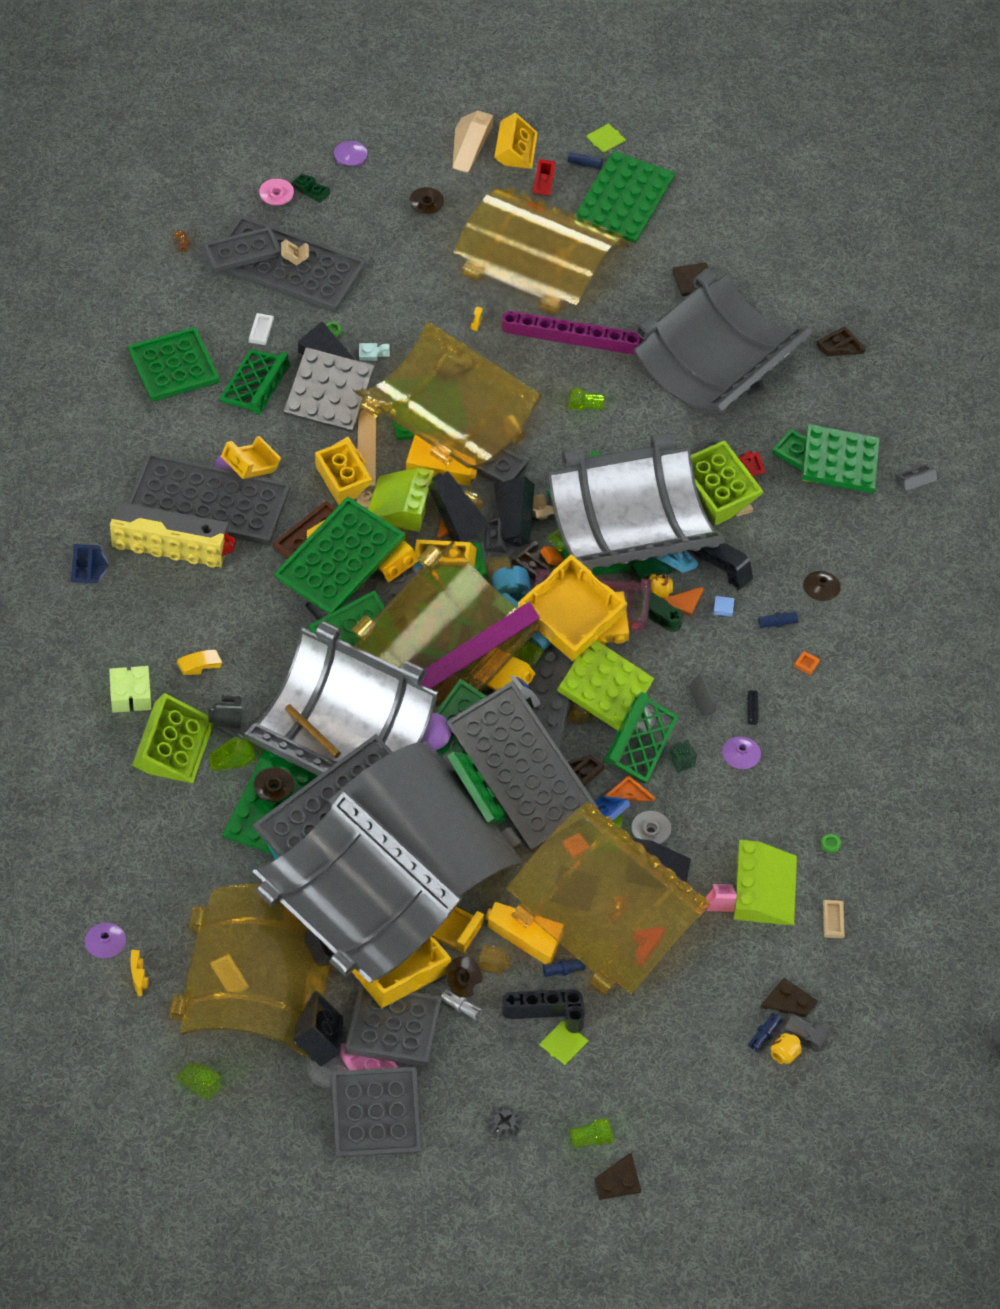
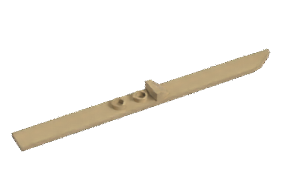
(367, 448)

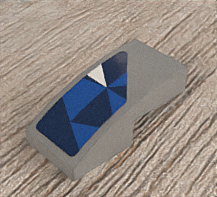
(526, 691)

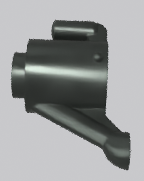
(227, 716)

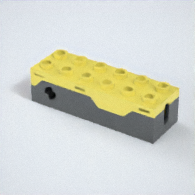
(170, 535)

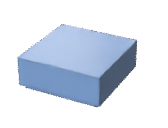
(723, 606)

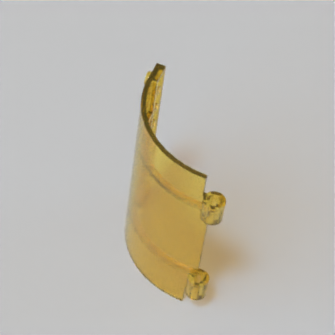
(534, 247)
(453, 399)
(437, 614)
(605, 899)
(247, 968)

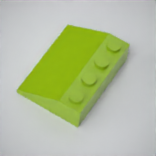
(723, 482)
(403, 497)
(173, 740)
(765, 884)

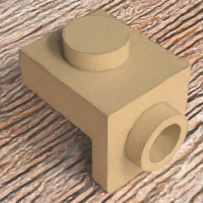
(294, 253)
(540, 508)

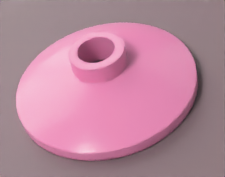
(276, 191)

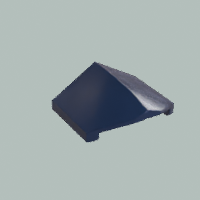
(88, 563)

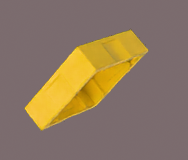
(574, 607)
(419, 970)

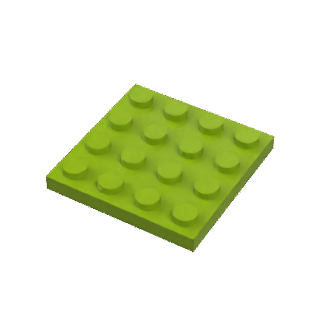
(604, 683)

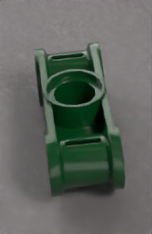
(664, 613)

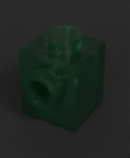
(682, 756)

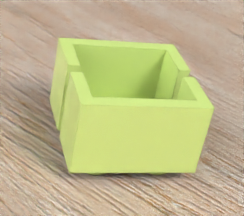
(130, 684)

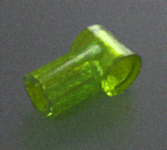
(579, 400)
(596, 1133)

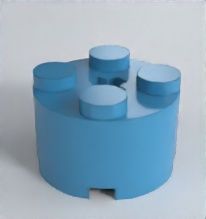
(512, 582)

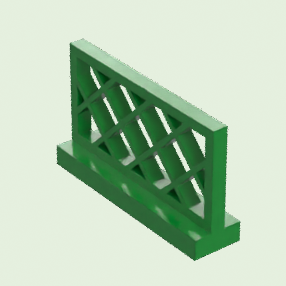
(267, 384)
(625, 733)

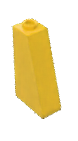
(420, 457)
(531, 940)

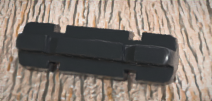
(752, 705)

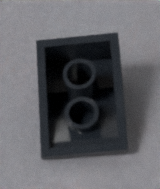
(669, 858)
(319, 1030)

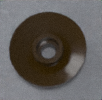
(426, 200)
(821, 591)
(273, 778)
(469, 972)

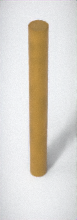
(313, 731)

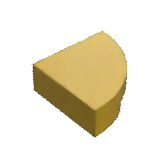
(477, 319)

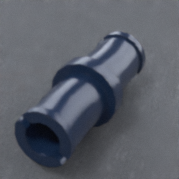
(585, 160)
(778, 619)
(563, 967)
(765, 1032)

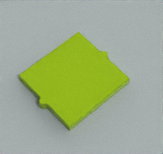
(605, 138)
(563, 1044)

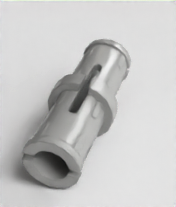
(461, 1004)

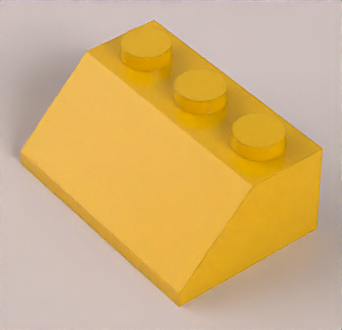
(516, 142)
(342, 471)

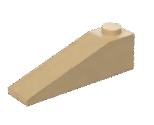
(469, 139)

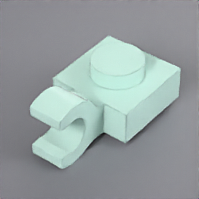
(370, 351)

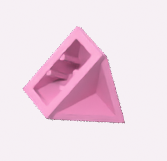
(722, 898)

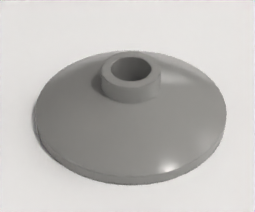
(654, 821)

